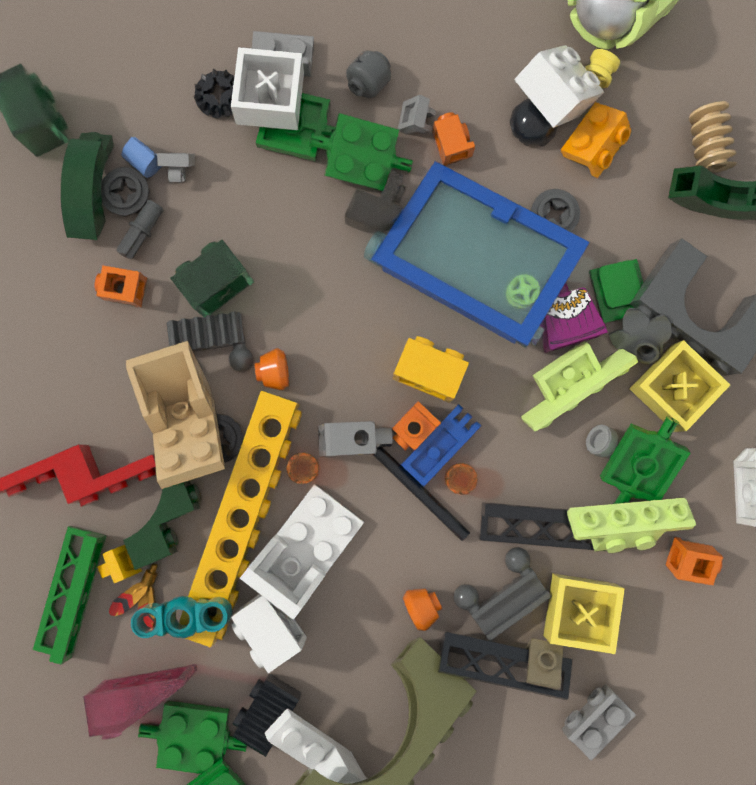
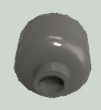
(368, 74)

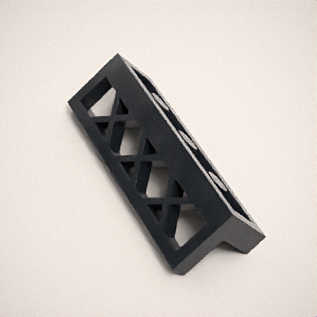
(532, 513)
(502, 655)

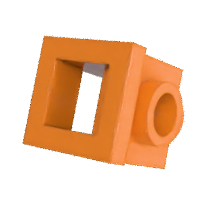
(452, 139)
(109, 280)
(427, 424)
(694, 561)

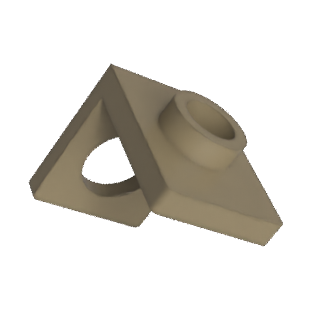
(544, 663)

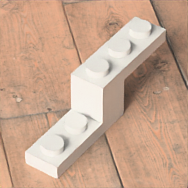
(314, 748)

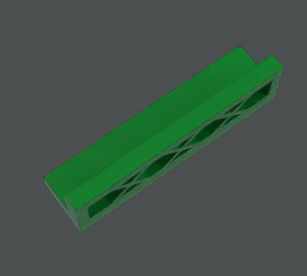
(76, 595)

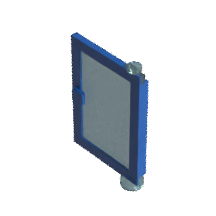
(479, 254)

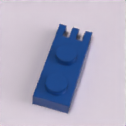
(440, 446)

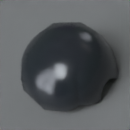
(530, 125)

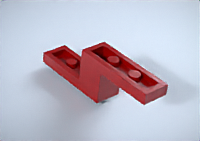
(77, 475)

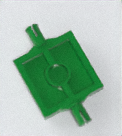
(312, 119)
(361, 152)
(645, 462)
(191, 736)

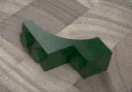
(155, 538)

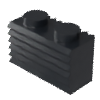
(269, 702)

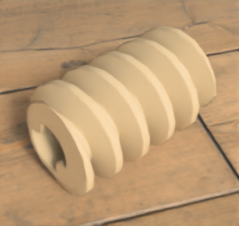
(710, 138)

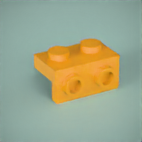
(598, 138)

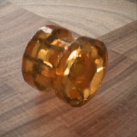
(307, 468)
(455, 479)

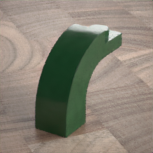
(82, 183)
(713, 195)

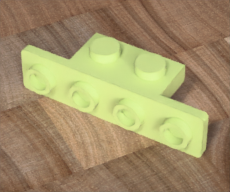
(572, 380)
(629, 524)

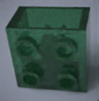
(30, 111)
(211, 278)

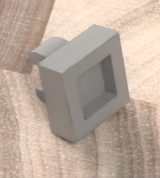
(414, 115)
(177, 164)

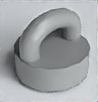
(602, 441)

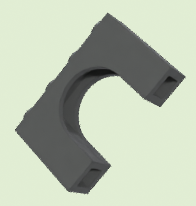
(664, 293)

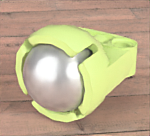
(616, 21)

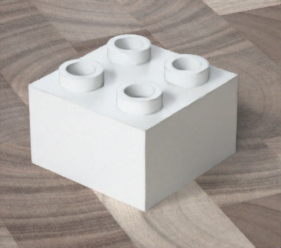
(559, 85)
(267, 88)
(268, 632)

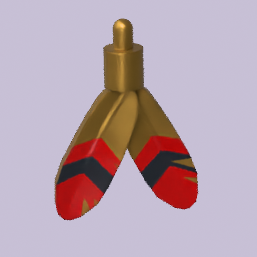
(140, 593)

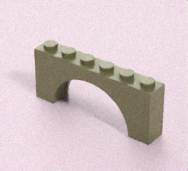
(433, 704)

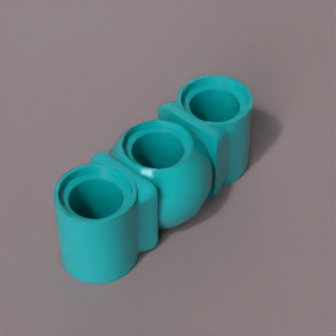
(166, 617)

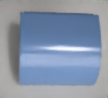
(140, 157)

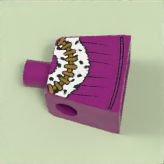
(571, 320)

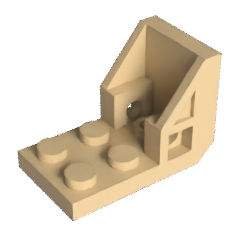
(178, 412)

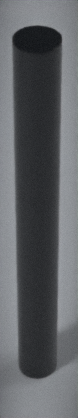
(421, 493)

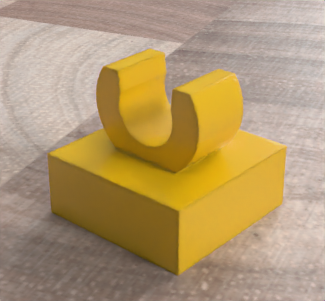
(117, 565)

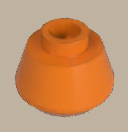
(273, 370)
(422, 607)

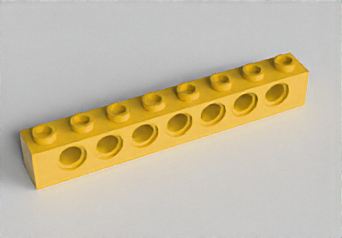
(224, 528)

